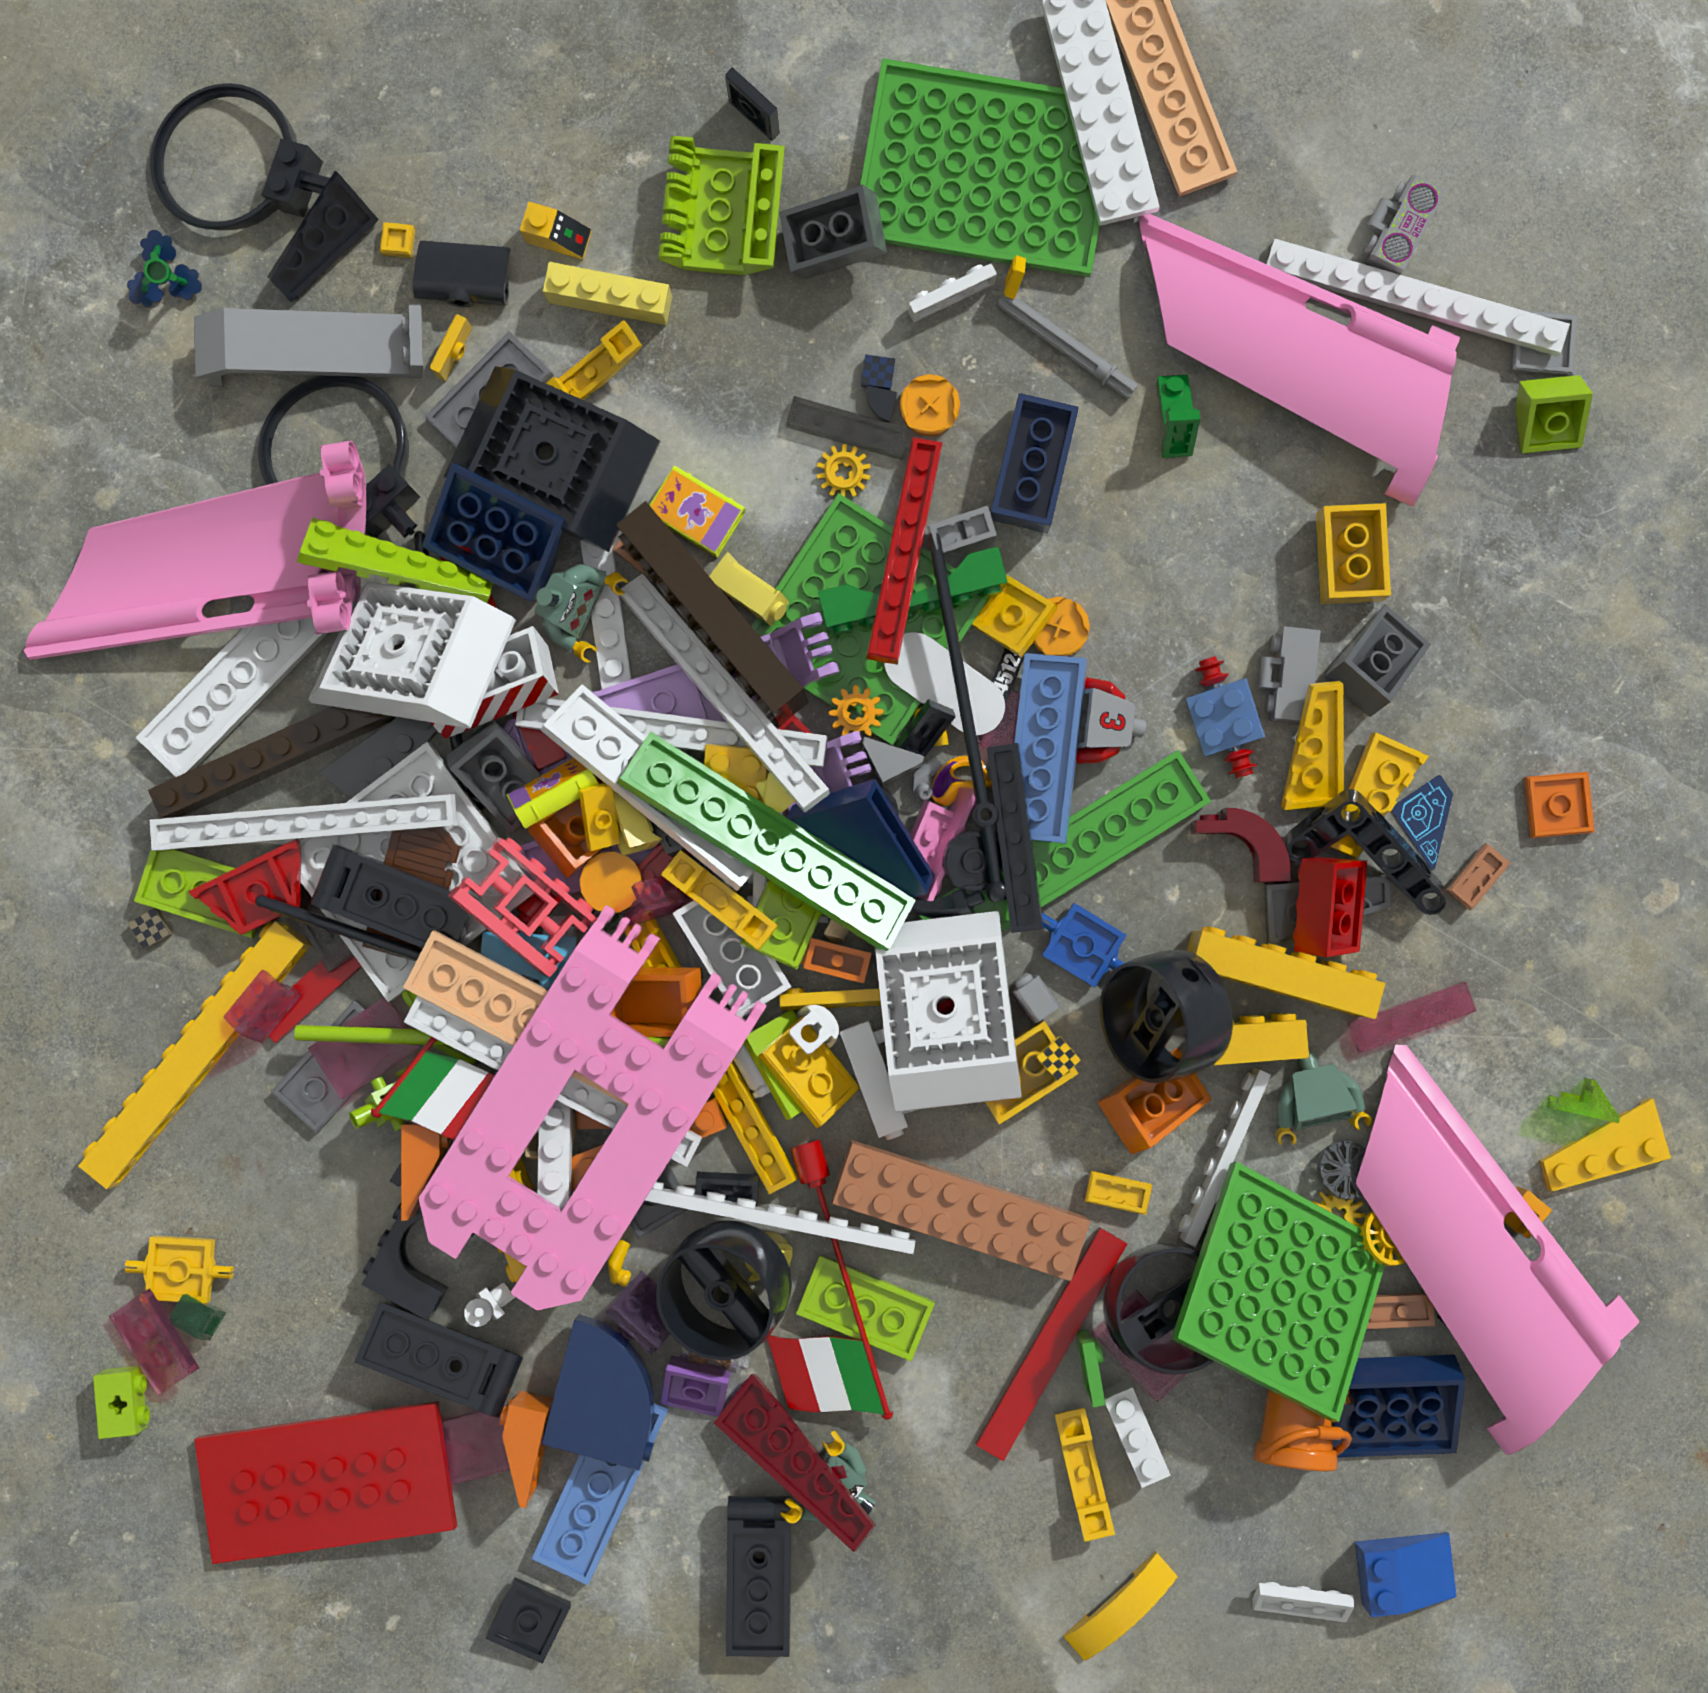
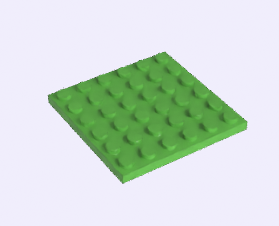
(853, 550)
(1281, 1293)

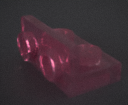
(655, 900)
(261, 1007)

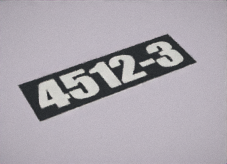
(1007, 672)

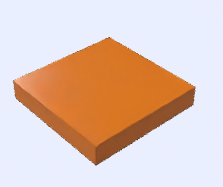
(1559, 804)

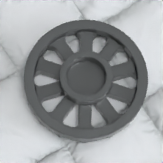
(1343, 1169)

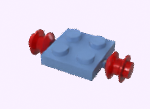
(1225, 717)

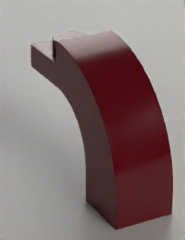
(1265, 844)

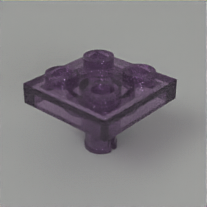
(638, 1314)

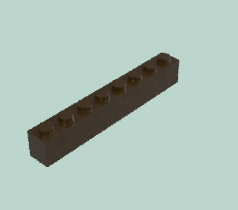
(262, 759)

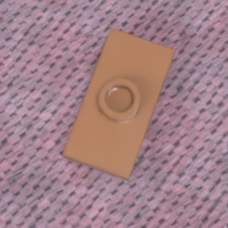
(1478, 876)

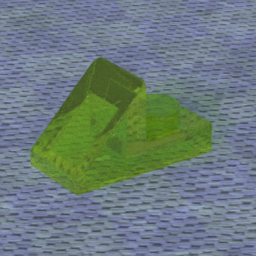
(1590, 1103)

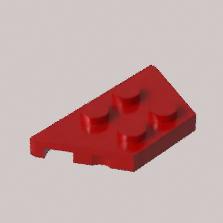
(270, 875)

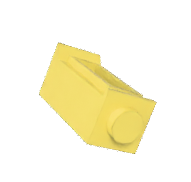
(749, 590)
(633, 827)

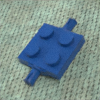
(1083, 944)

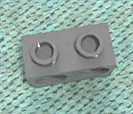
(963, 529)

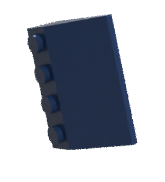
(508, 535)
(1403, 1406)

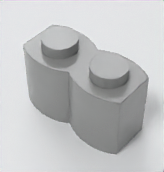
(1034, 997)

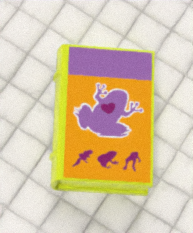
(697, 511)
(550, 792)

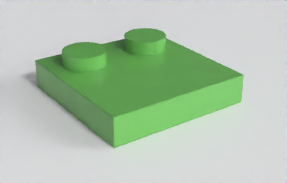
(1090, 1357)

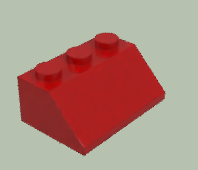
(1330, 906)

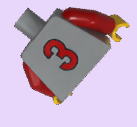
(1105, 722)

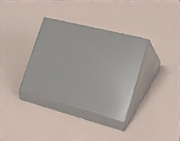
(889, 761)

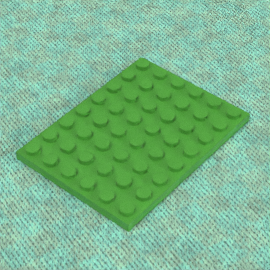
(979, 168)

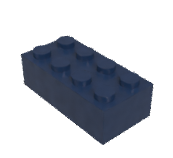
(1033, 463)

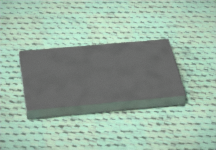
(457, 406)
(307, 1088)

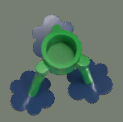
(157, 272)

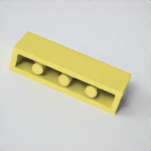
(607, 293)

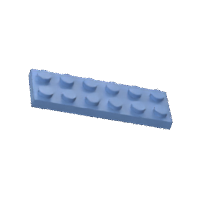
(1049, 739)
(588, 1513)

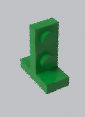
(1177, 415)

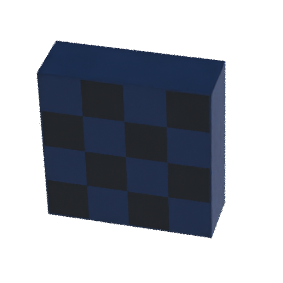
(878, 372)

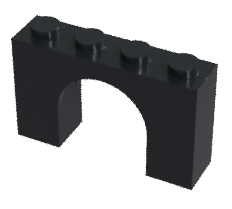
(395, 1276)

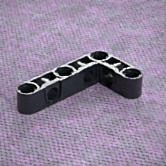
(1374, 836)

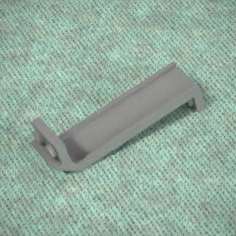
(308, 343)

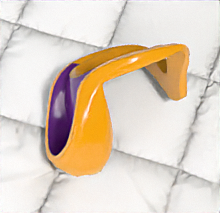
(946, 784)

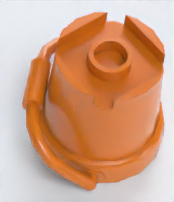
(1297, 1437)

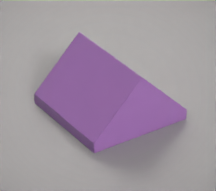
(695, 1386)

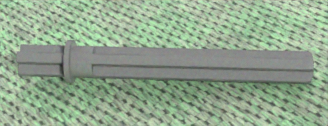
(1069, 346)

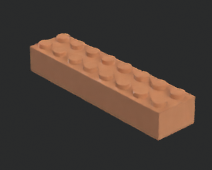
(960, 1210)

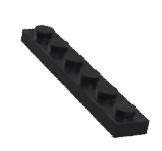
(1015, 838)

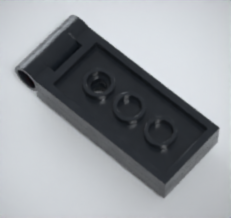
(409, 903)
(423, 1356)
(757, 1587)

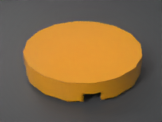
(929, 405)
(1065, 630)
(609, 881)

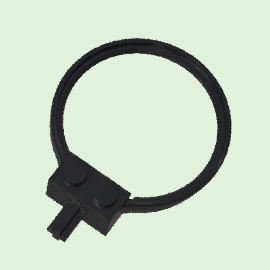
(290, 179)
(388, 492)

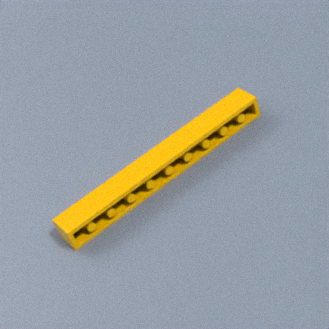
(188, 1061)

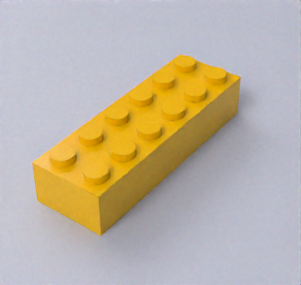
(1289, 975)

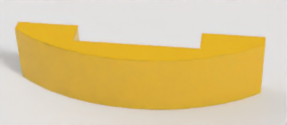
(600, 364)
(719, 900)
(1084, 1474)
(1123, 1609)

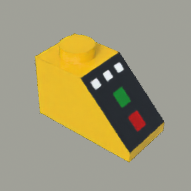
(554, 231)

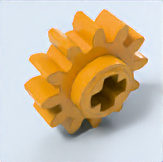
(852, 701)

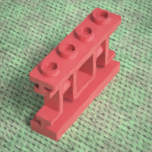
(508, 924)

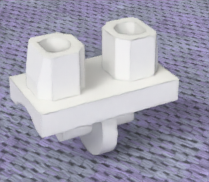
(487, 1305)

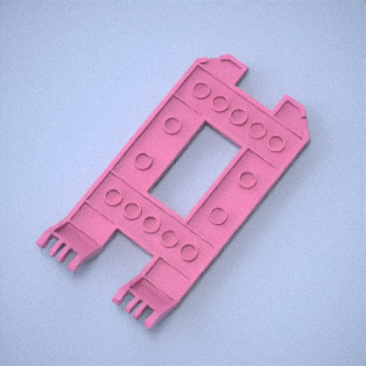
(568, 1034)

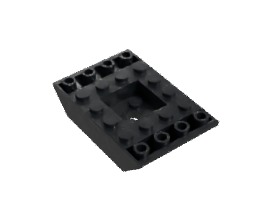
(594, 460)

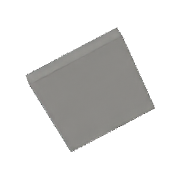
(1539, 363)

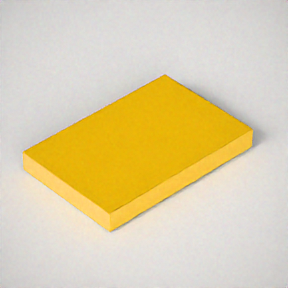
(812, 1080)

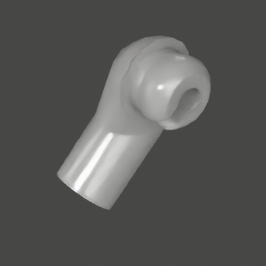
(923, 778)

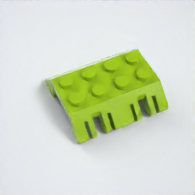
(721, 208)

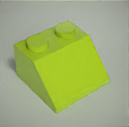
(1552, 413)

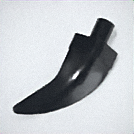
(951, 905)

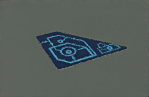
(1424, 817)

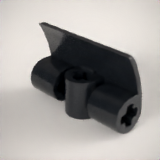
(461, 273)

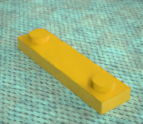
(797, 998)

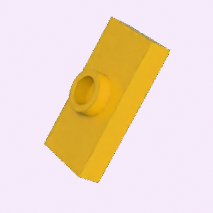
(451, 347)
(599, 816)
(1118, 1192)

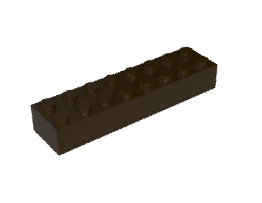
(711, 611)

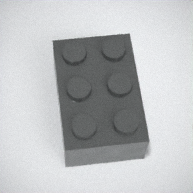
(833, 232)

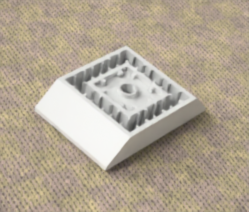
(437, 671)
(955, 1055)

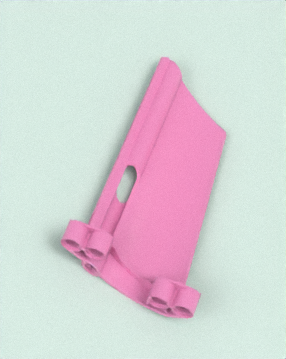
(1360, 381)
(159, 569)
(1443, 1200)

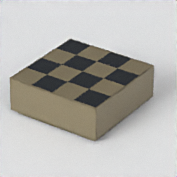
(150, 928)

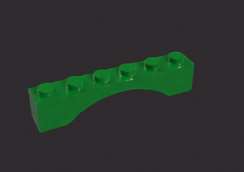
(977, 574)

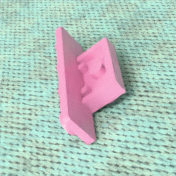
(935, 828)

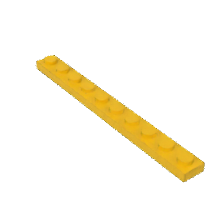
(732, 1091)

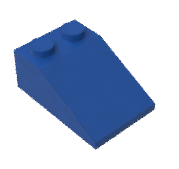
(1405, 1573)

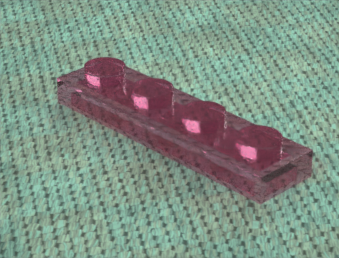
(1412, 1017)

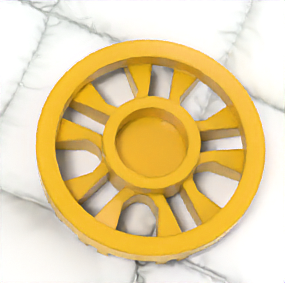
(1382, 1240)

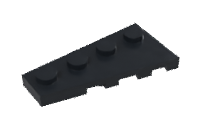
(323, 236)

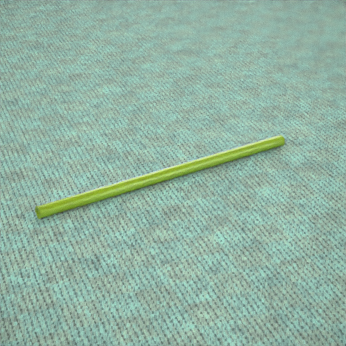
(380, 1035)

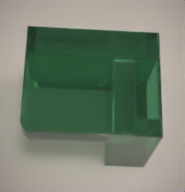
(196, 1317)

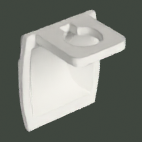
(821, 1021)

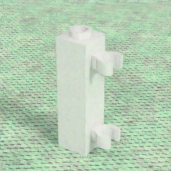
(873, 1078)

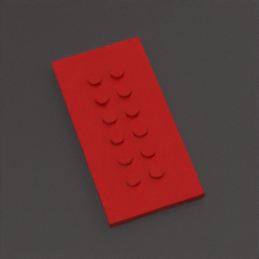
(325, 1482)

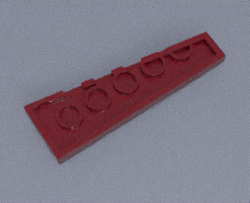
(779, 1446)

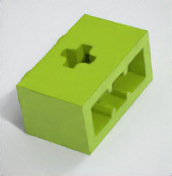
(114, 1416)

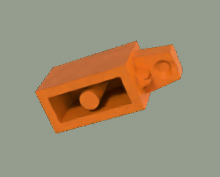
(836, 960)

